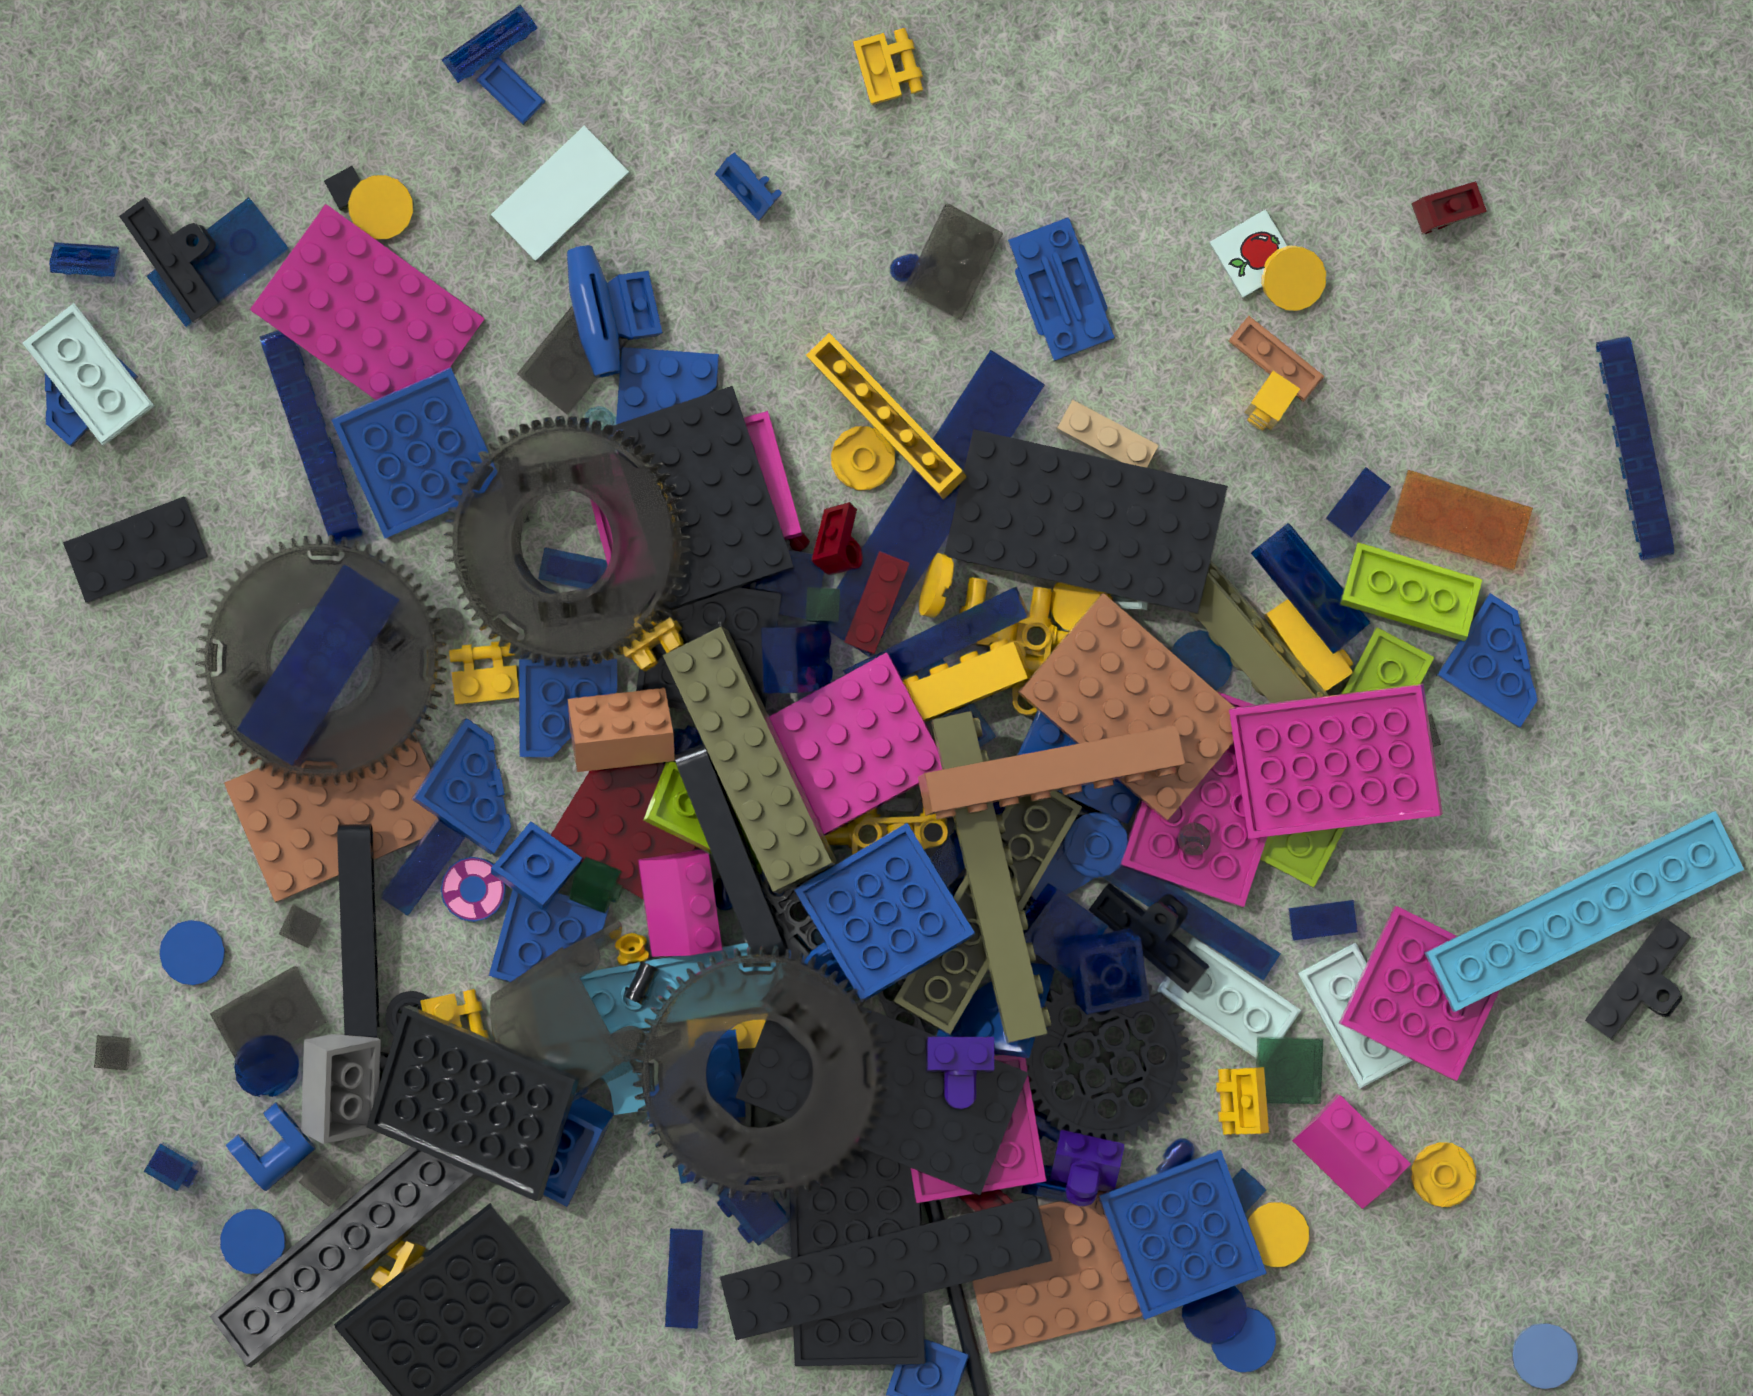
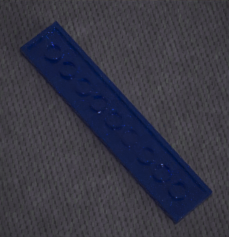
(918, 516)

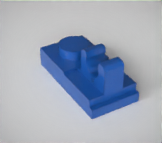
(746, 187)

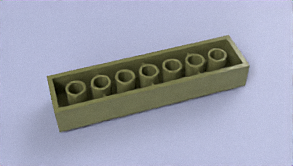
(750, 760)
(946, 985)

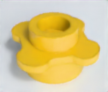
(629, 942)

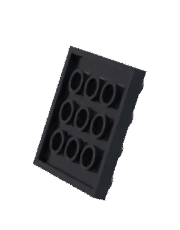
(740, 612)

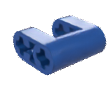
(280, 1158)

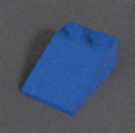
(576, 1149)

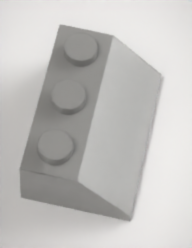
(339, 1086)

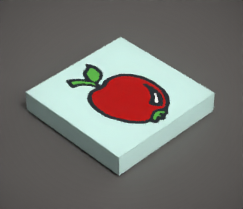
(1246, 250)

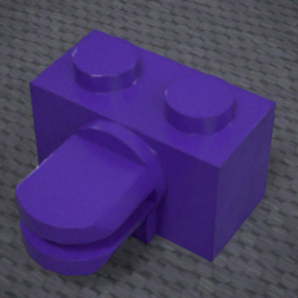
(960, 1061)
(1086, 1165)

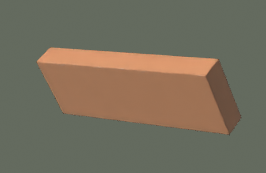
(1275, 356)

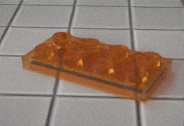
(1460, 520)

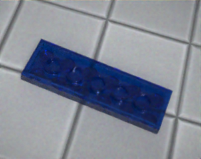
(318, 665)

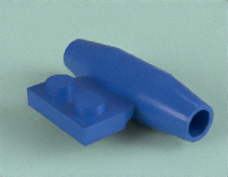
(609, 309)

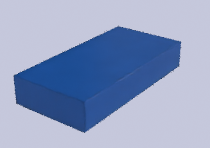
(510, 91)

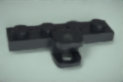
(174, 256)
(1156, 933)
(1642, 982)

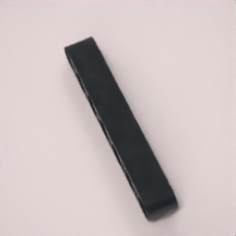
(730, 851)
(358, 929)

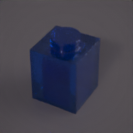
(172, 1167)

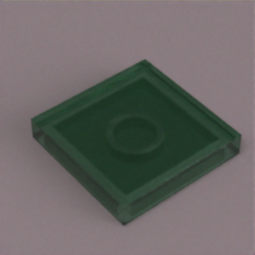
(1291, 1069)

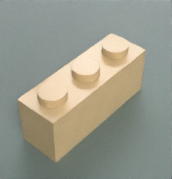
(1105, 436)

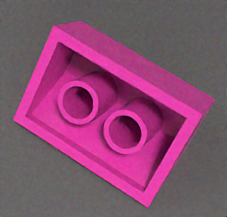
(680, 904)
(1351, 1151)

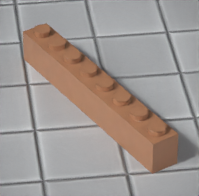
(1051, 770)

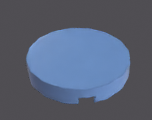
(1544, 1355)

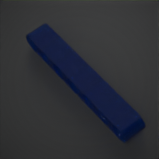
(311, 436)
(1636, 447)

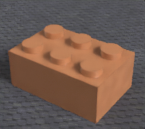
(621, 730)

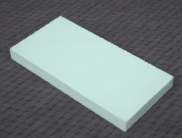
(560, 193)
(88, 374)
(1330, 988)
(1232, 1001)

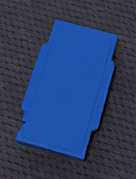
(1061, 289)

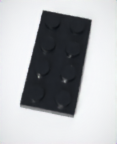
(135, 549)

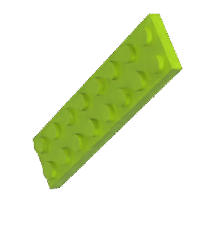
(1382, 665)

